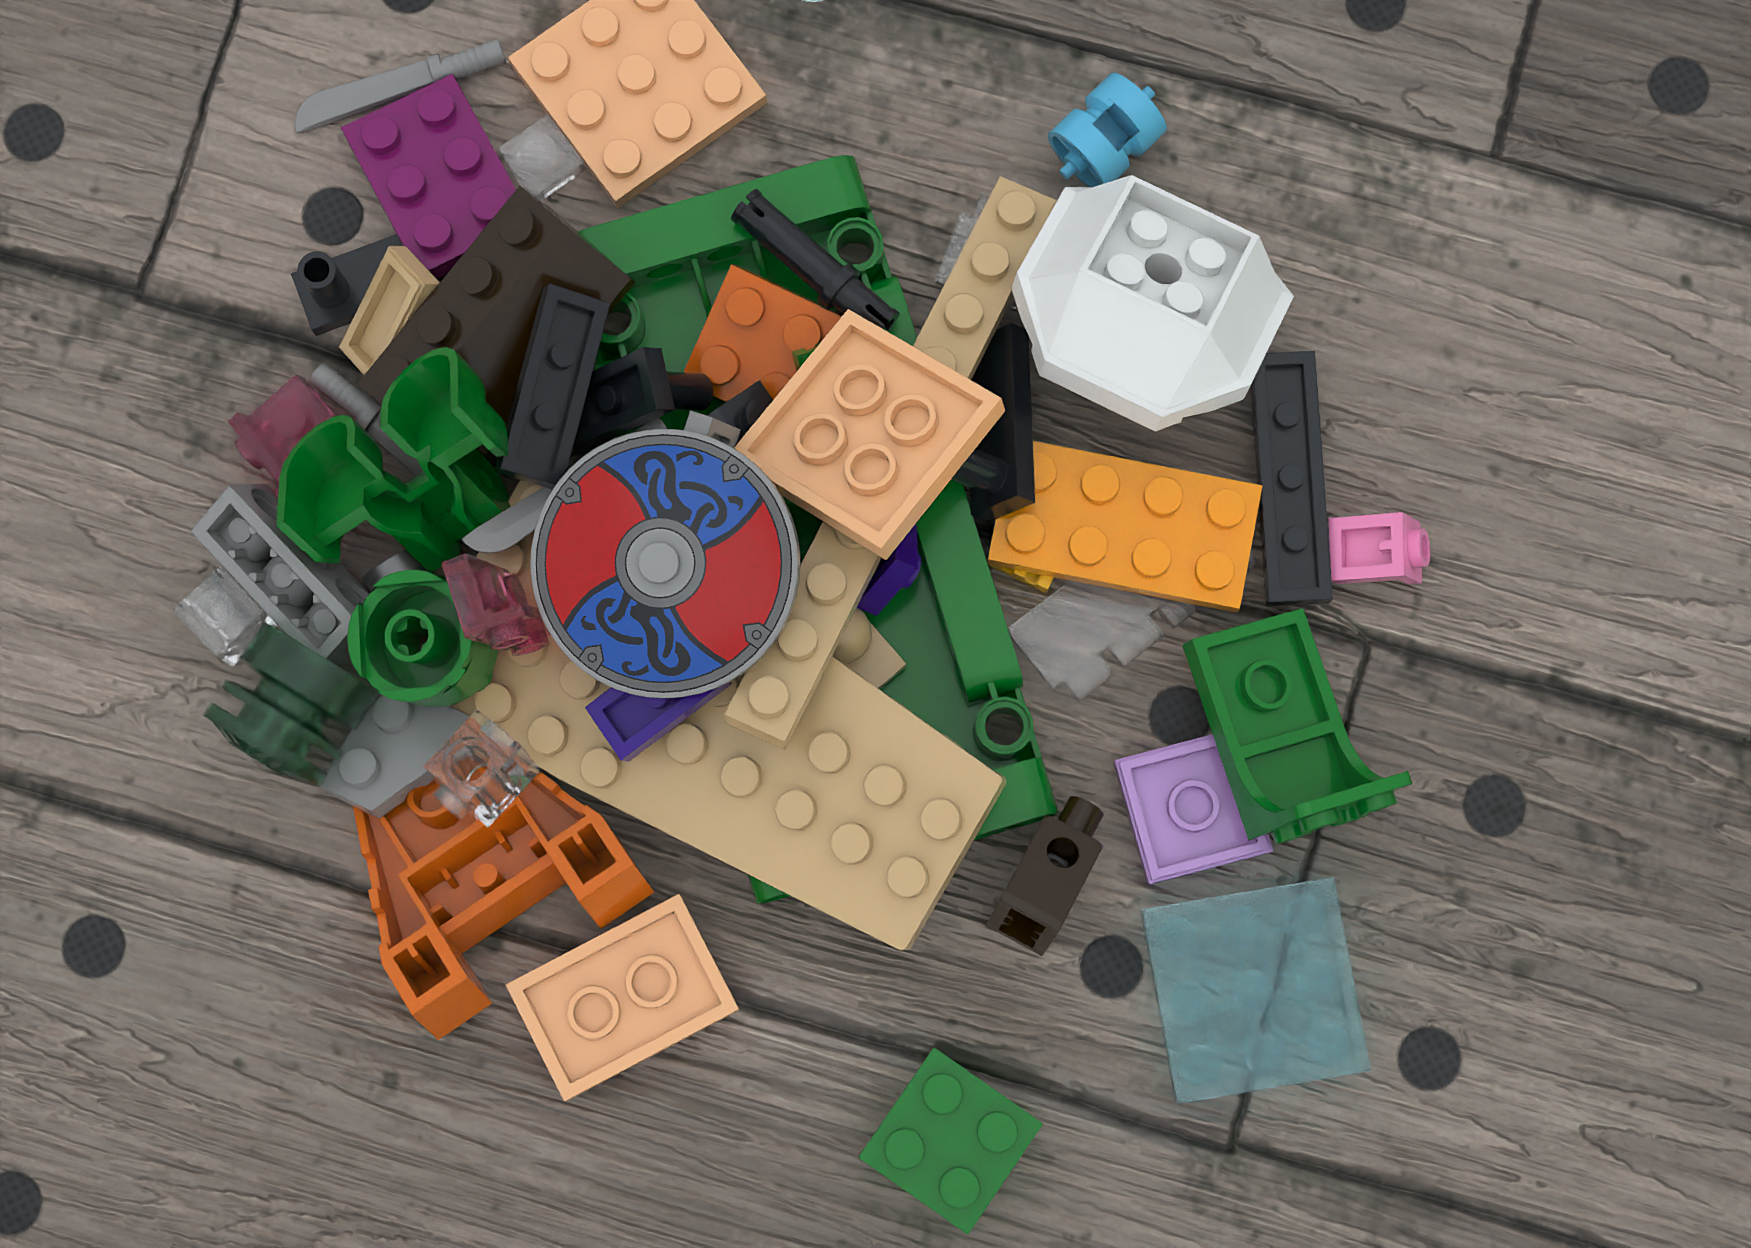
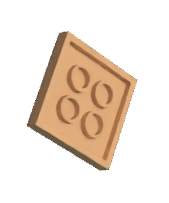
(637, 87)
(869, 433)

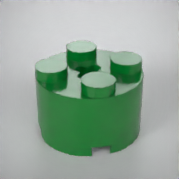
(387, 638)

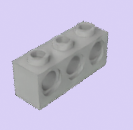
(301, 596)

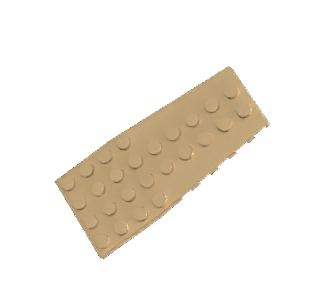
(850, 817)

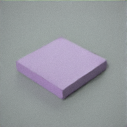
(1183, 811)

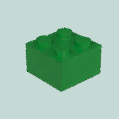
(950, 1140)

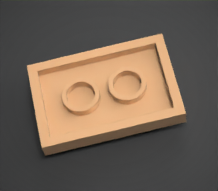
(622, 997)

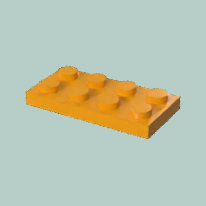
(1132, 528)

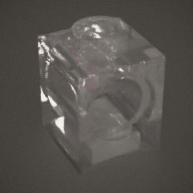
(222, 615)
(477, 745)

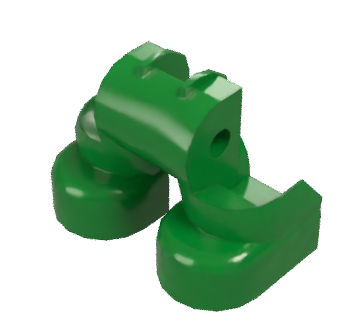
(432, 414)

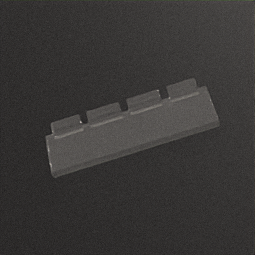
(1084, 620)

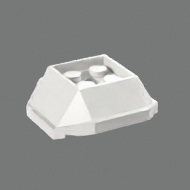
(1148, 302)

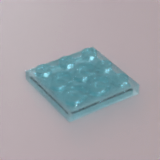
(1255, 990)

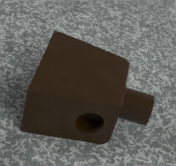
(1041, 892)

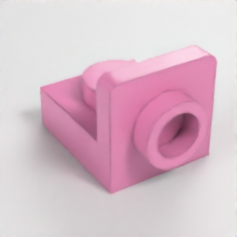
(1377, 548)

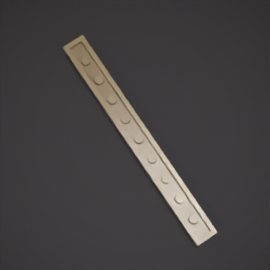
(837, 567)

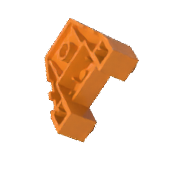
(455, 882)

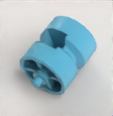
(1115, 124)

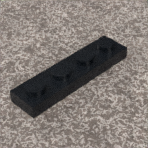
(1292, 480)

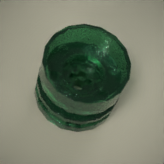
(290, 705)

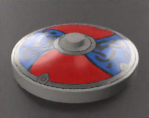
(665, 563)

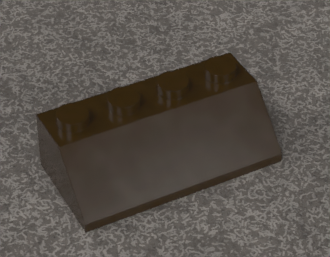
(493, 296)

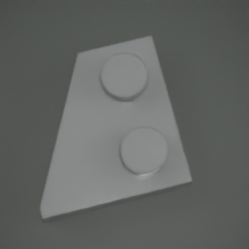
(388, 754)

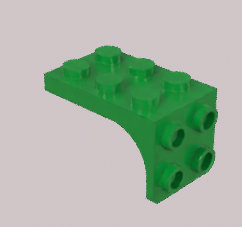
(1282, 730)

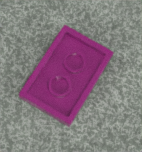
(431, 171)

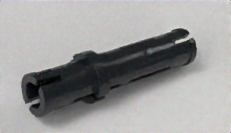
(835, 283)

